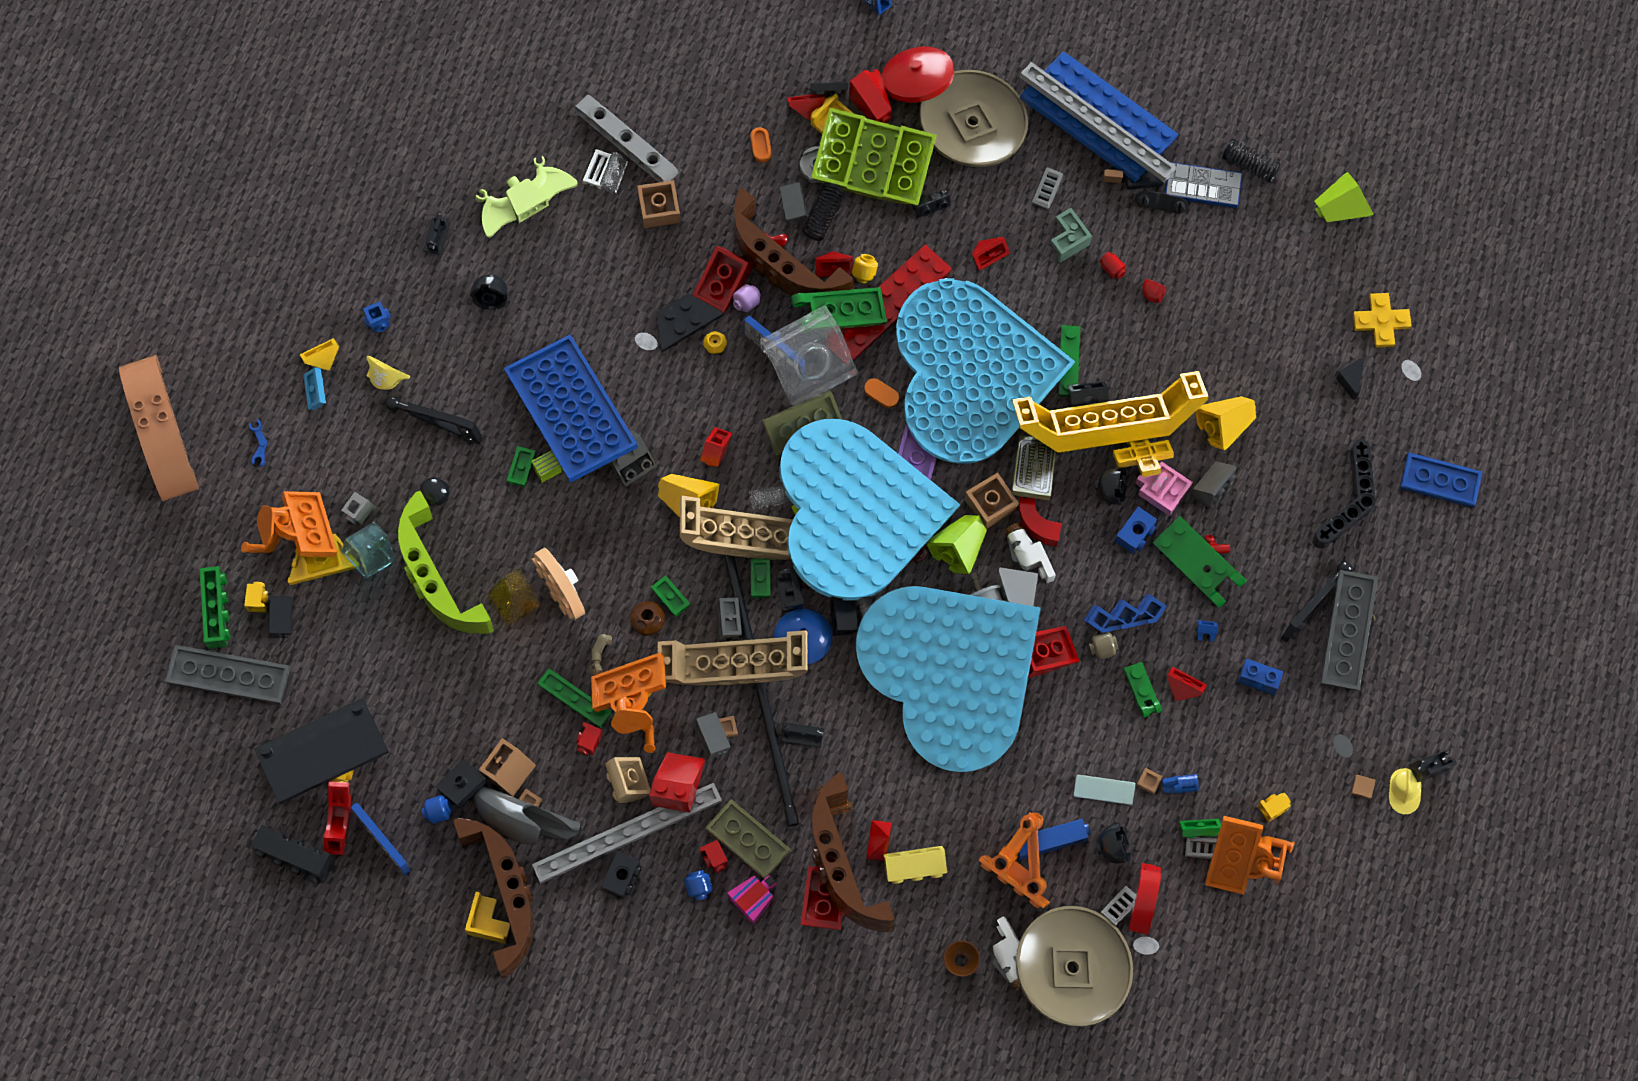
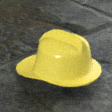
(1404, 791)

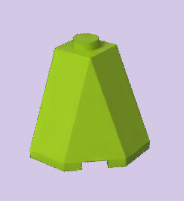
(1342, 201)
(959, 543)

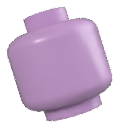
(746, 298)

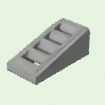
(1053, 178)
(1189, 846)
(1105, 913)

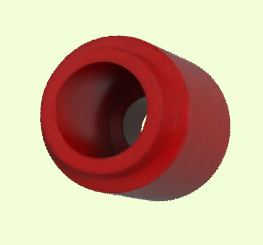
(1113, 265)

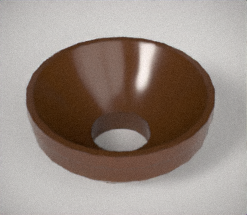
(651, 626)
(961, 948)

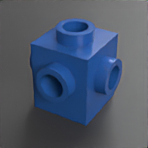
(376, 317)

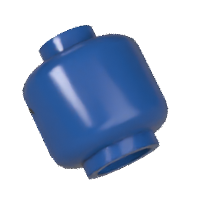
(437, 809)
(698, 885)

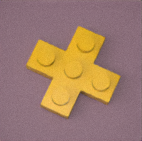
(1382, 320)
(1144, 455)

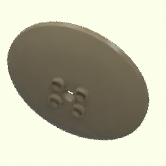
(988, 102)
(1100, 959)

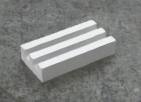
(593, 182)

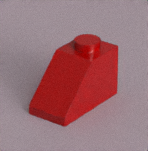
(715, 447)

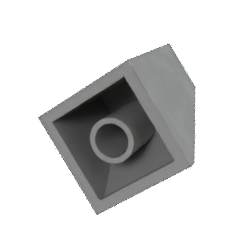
(1017, 586)

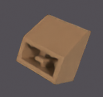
(507, 767)

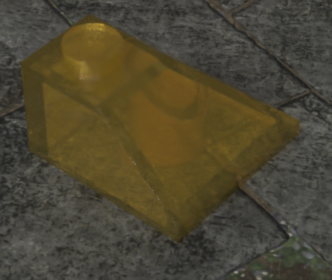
(514, 596)

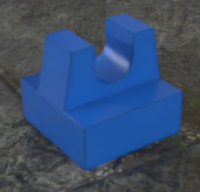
(1207, 627)

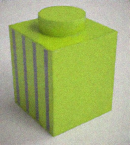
(546, 466)

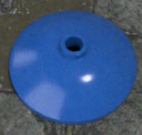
(817, 627)

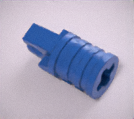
(1180, 784)

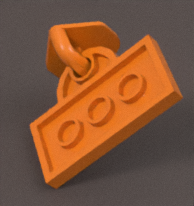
(300, 520)
(627, 693)
(1244, 856)

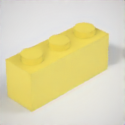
(915, 864)

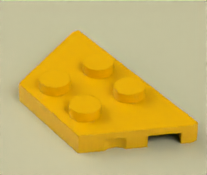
(309, 568)

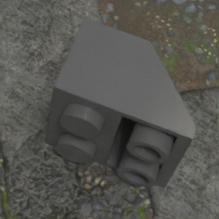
(633, 464)
(1214, 483)

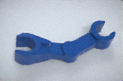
(260, 453)

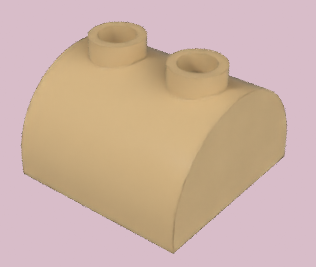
(627, 779)

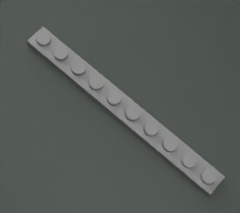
(1098, 122)
(621, 836)

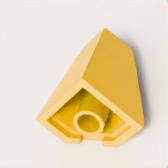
(1226, 420)
(675, 486)

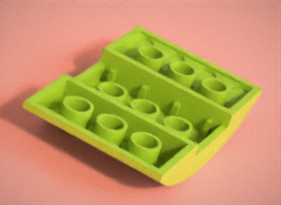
(873, 157)

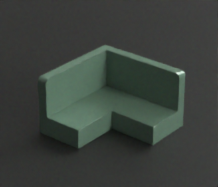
(1074, 236)

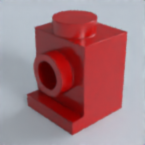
(588, 739)
(714, 856)

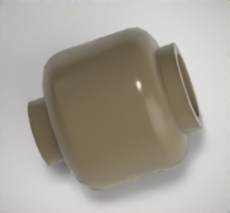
(1104, 645)

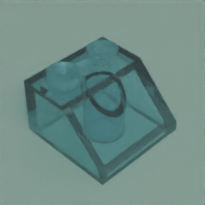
(369, 550)

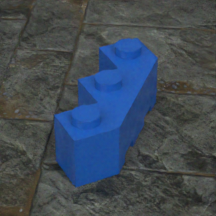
(1125, 615)

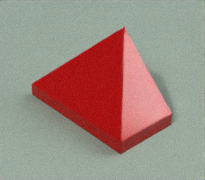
(806, 103)
(989, 251)
(830, 262)
(1183, 685)
(878, 840)

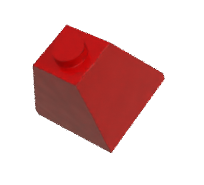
(870, 96)

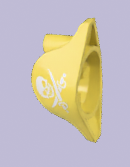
(383, 375)

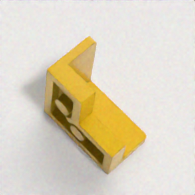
(481, 923)

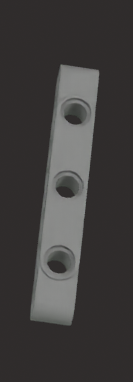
(616, 131)

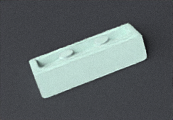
(1104, 789)

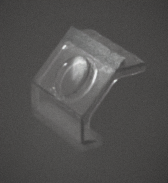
(809, 356)

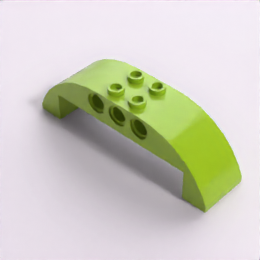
(426, 578)

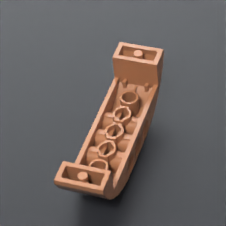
(157, 428)

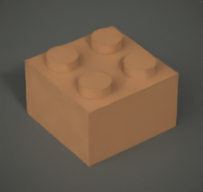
(658, 204)
(991, 500)

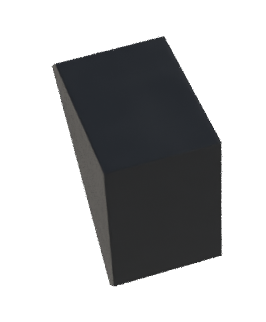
(1351, 378)

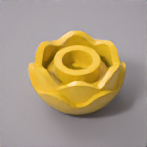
(712, 347)

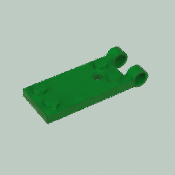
(848, 307)
(1191, 554)

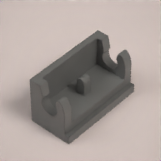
(794, 203)
(728, 618)
(711, 735)

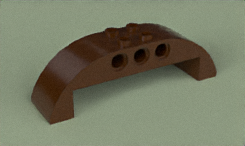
(776, 262)
(838, 873)
(520, 918)

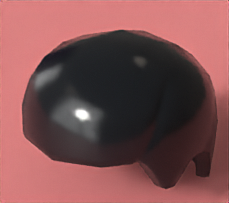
(435, 491)

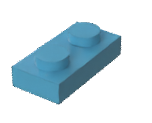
(314, 388)

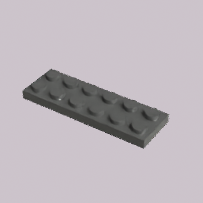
(1349, 630)
(228, 674)

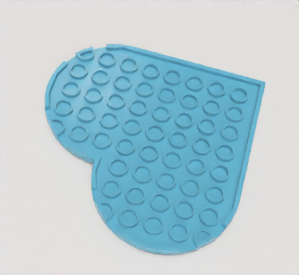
(968, 369)
(857, 507)
(954, 666)

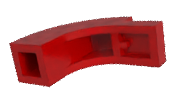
(1036, 526)
(338, 818)
(1145, 898)

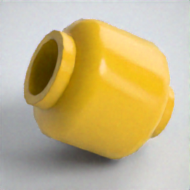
(864, 268)

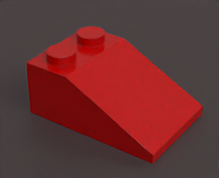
(722, 278)
(1052, 651)
(676, 782)
(818, 906)

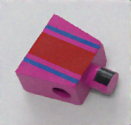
(752, 897)

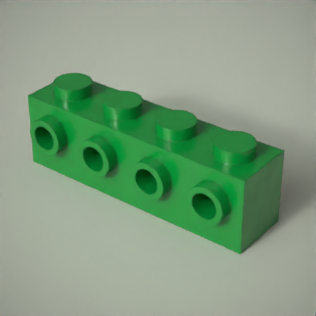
(213, 607)

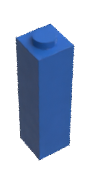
(1059, 837)

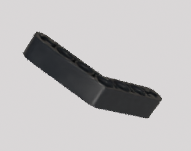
(1360, 495)

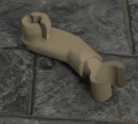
(597, 649)

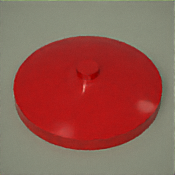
(918, 74)

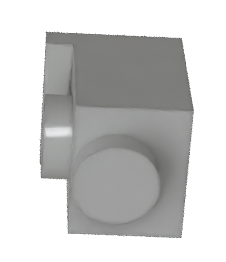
(357, 508)

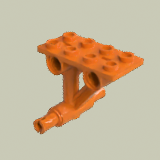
(1016, 873)

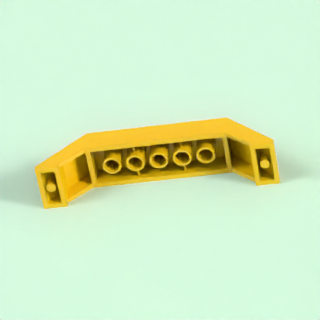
(1113, 420)

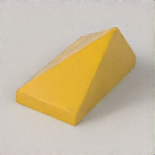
(321, 355)

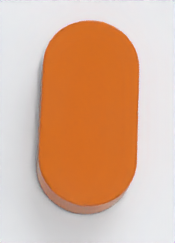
(760, 145)
(881, 393)

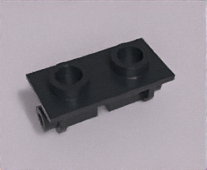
(939, 201)
(436, 235)
(802, 734)

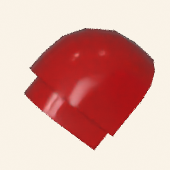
(1153, 291)

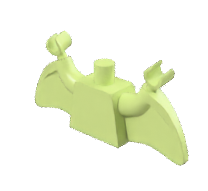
(523, 197)

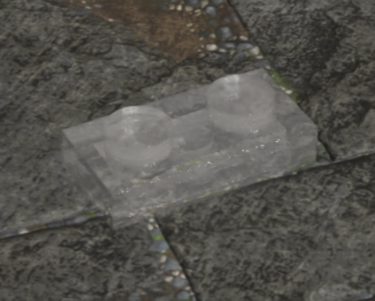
(614, 172)
(768, 498)

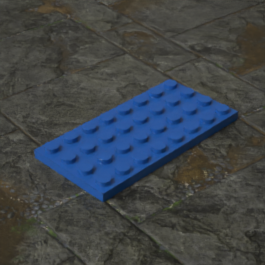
(1111, 104)
(570, 408)

